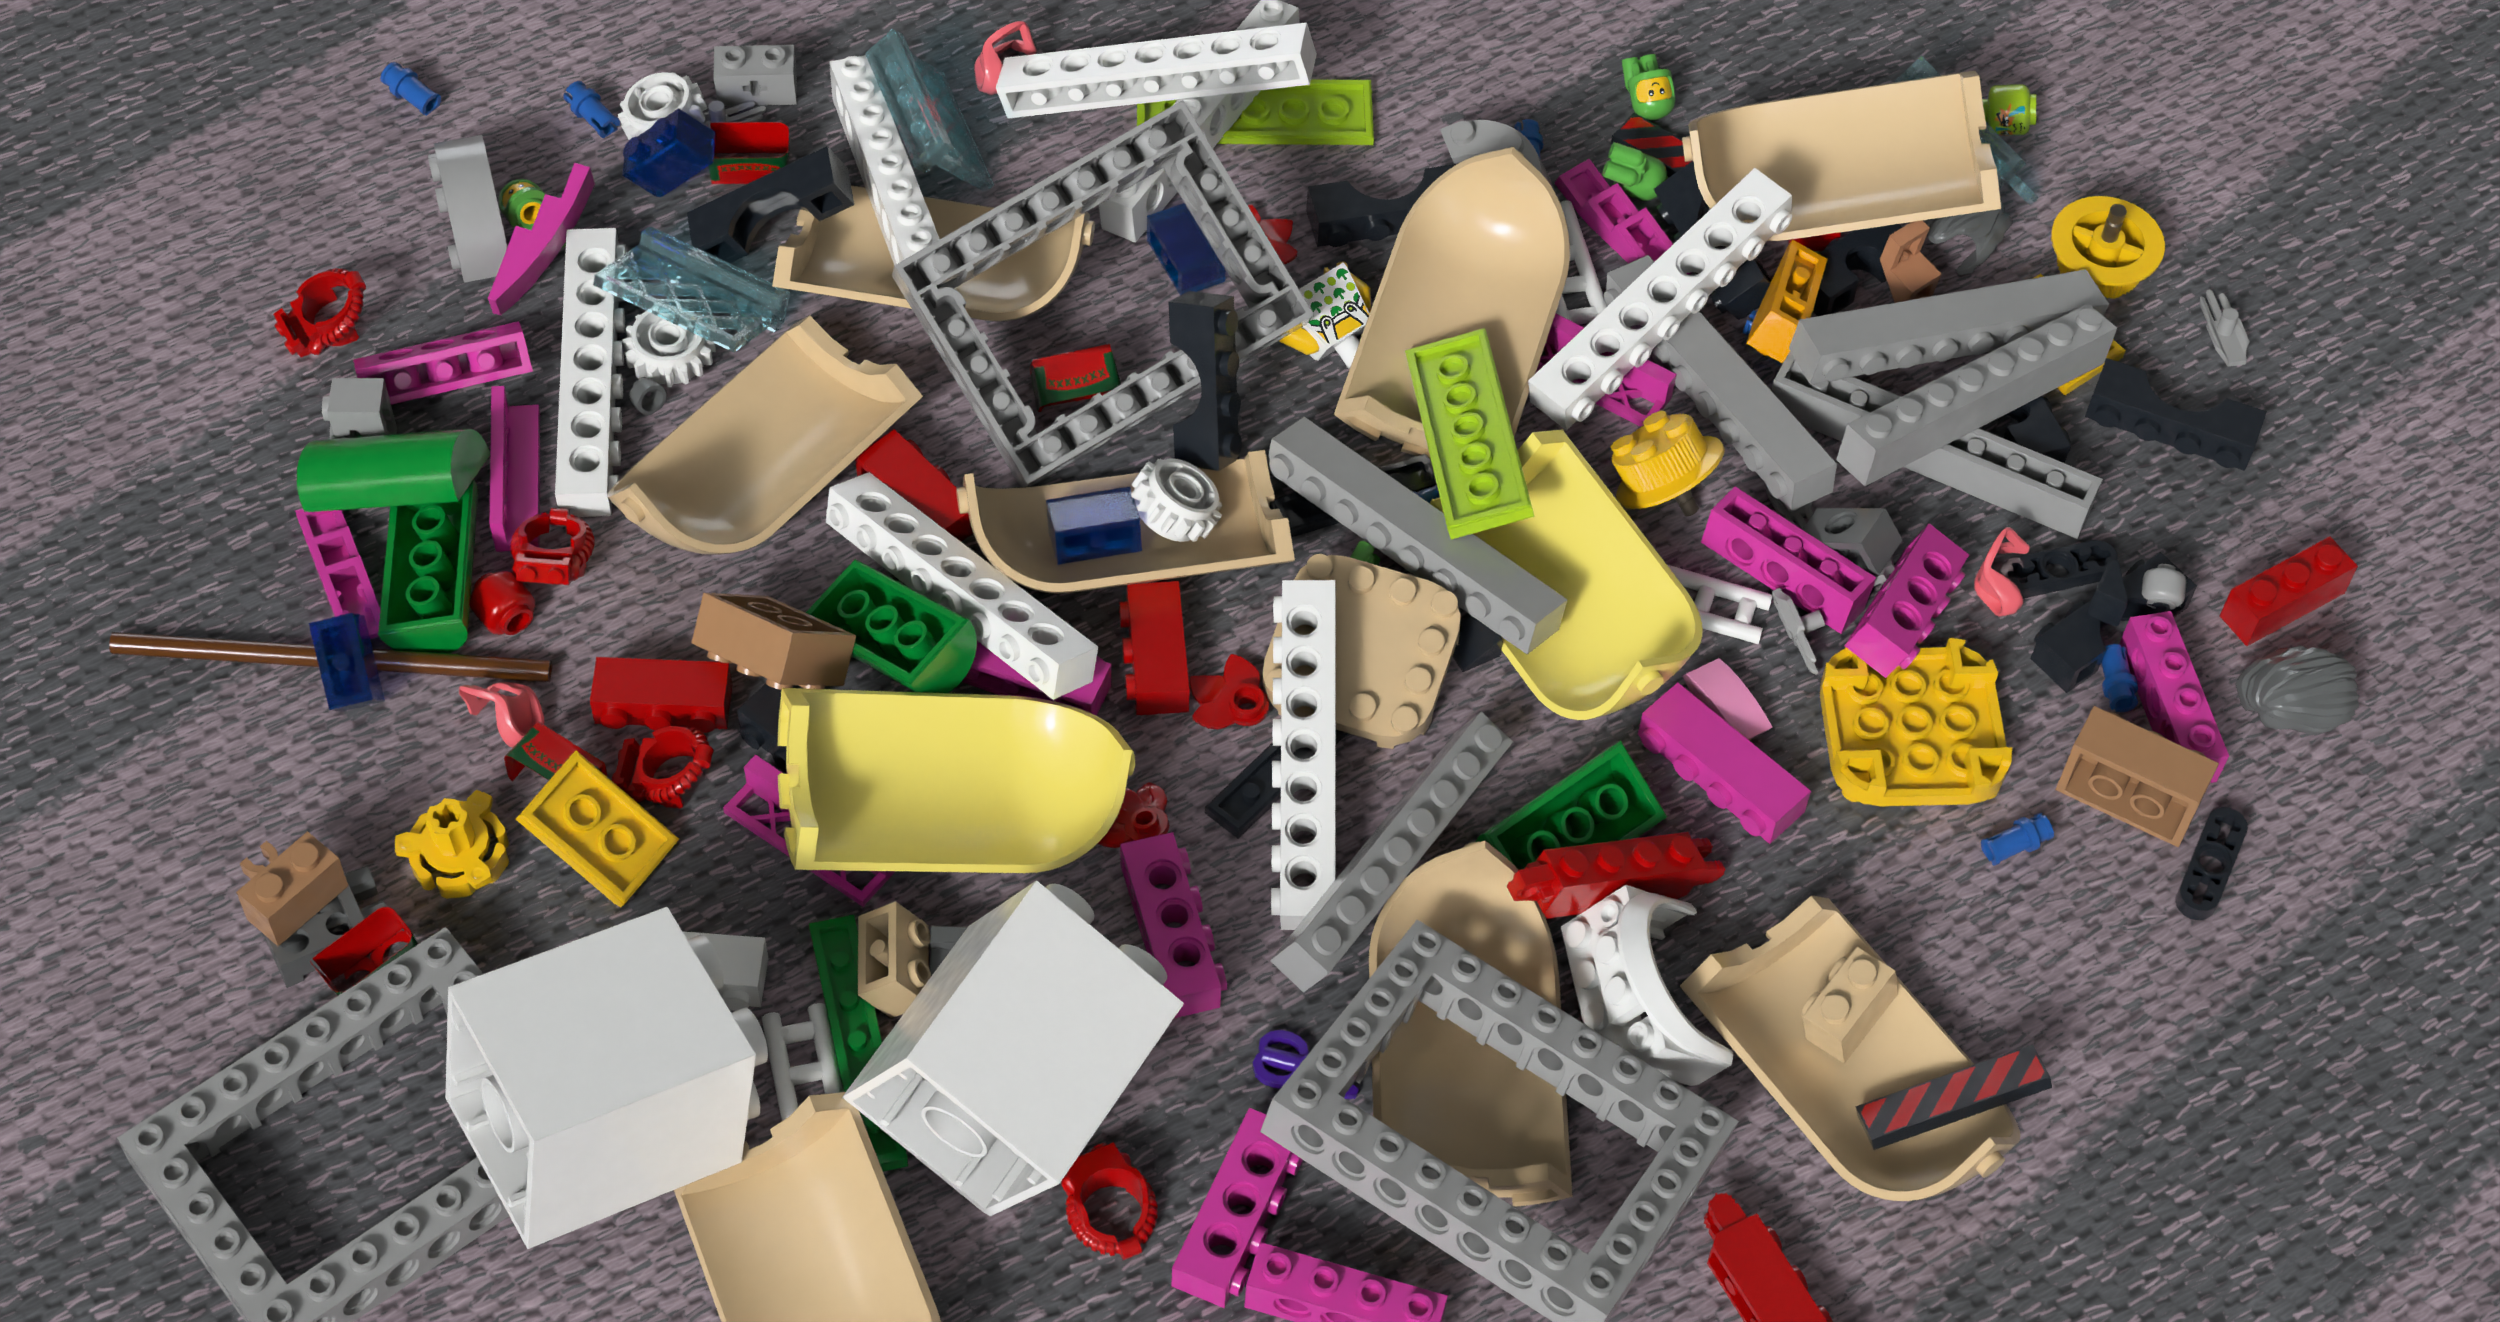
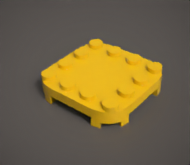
(1917, 733)

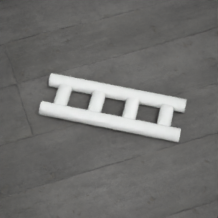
(1588, 278)
(1747, 598)
(787, 1077)

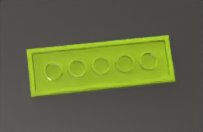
(1298, 115)
(1469, 434)

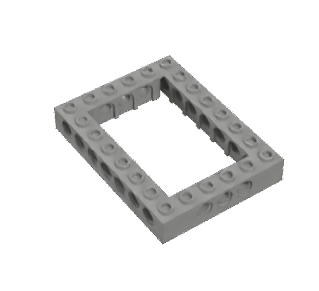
(1164, 141)
(198, 1123)
(1448, 1207)

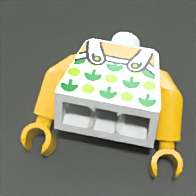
(1340, 315)

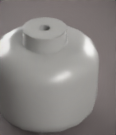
(2164, 586)

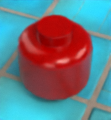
(502, 603)

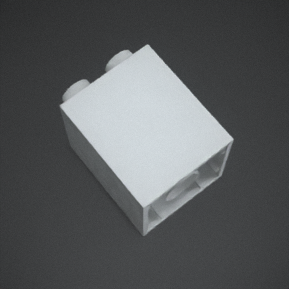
(1016, 1048)
(601, 1073)

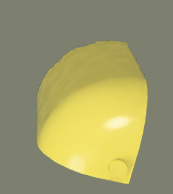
(1625, 609)
(945, 781)

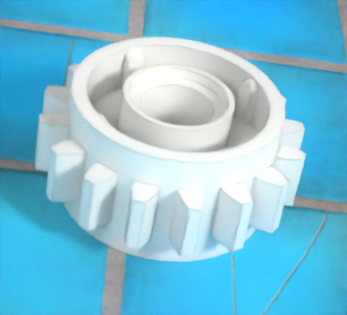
(657, 98)
(665, 350)
(1176, 500)

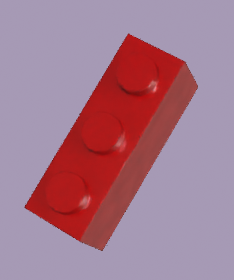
(907, 472)
(2288, 591)
(1155, 648)
(661, 693)

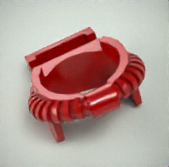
(314, 295)
(551, 565)
(651, 754)
(1102, 1169)

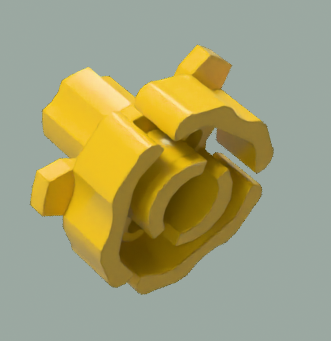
(454, 841)

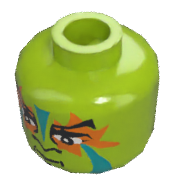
(2010, 109)

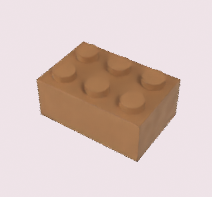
(773, 641)
(2136, 776)

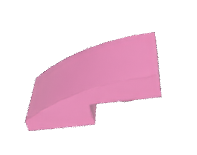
(1728, 697)

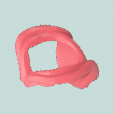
(988, 64)
(1994, 588)
(513, 713)

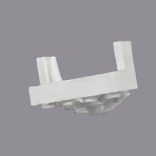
(1620, 980)

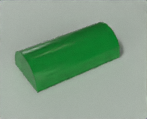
(389, 469)
(429, 575)
(899, 629)
(1589, 806)

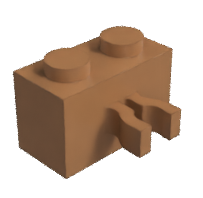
(290, 887)

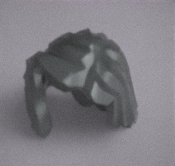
(1983, 227)
(2300, 690)

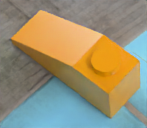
(1787, 301)

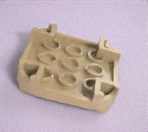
(1390, 648)

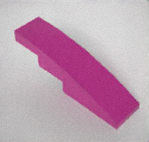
(1613, 214)
(535, 249)
(339, 566)

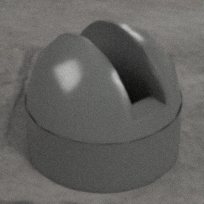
(644, 403)

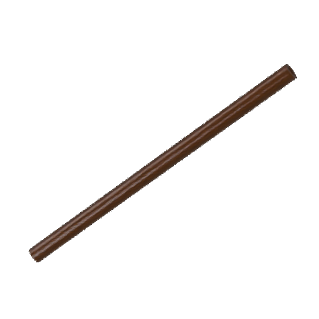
(306, 656)

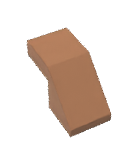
(1905, 267)

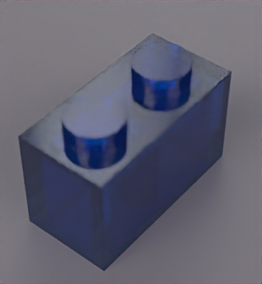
(668, 153)
(1183, 250)
(1094, 525)
(346, 662)

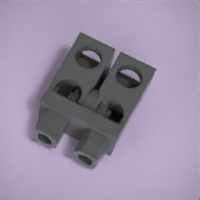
(325, 927)

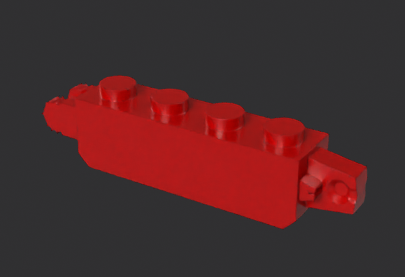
(1580, 876)
(1754, 1269)

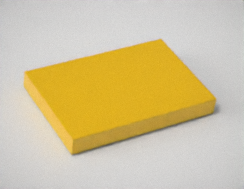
(597, 829)

